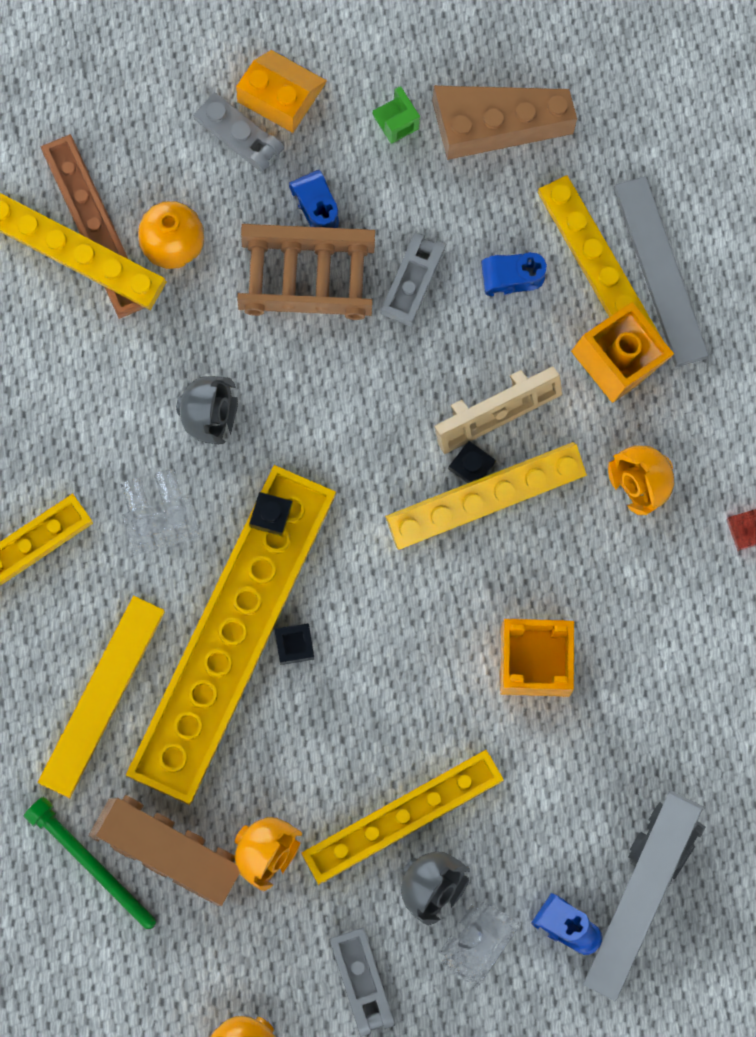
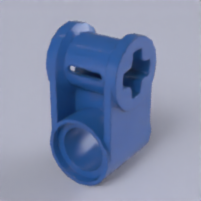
(315, 199)
(509, 273)
(568, 925)

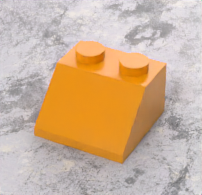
(279, 89)
(621, 352)

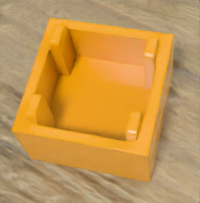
(537, 657)

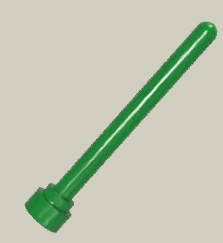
(44, 817)

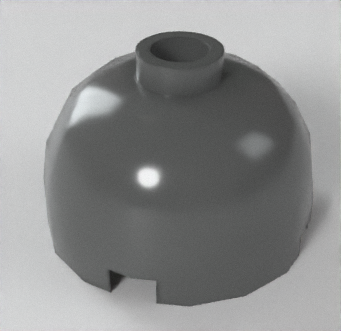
(208, 402)
(432, 883)

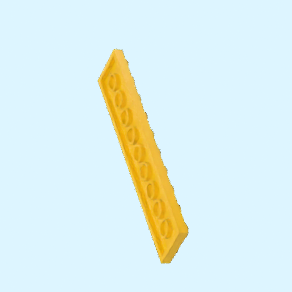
(228, 642)

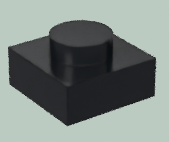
(471, 463)
(270, 514)
(294, 644)

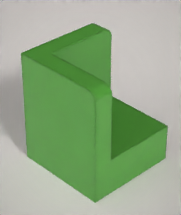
(397, 117)

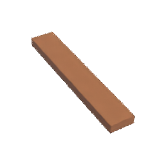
(85, 206)

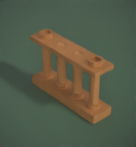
(324, 244)

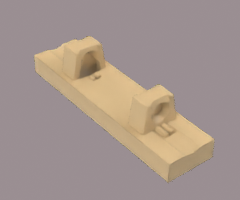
(499, 409)

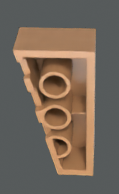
(500, 117)
(165, 849)

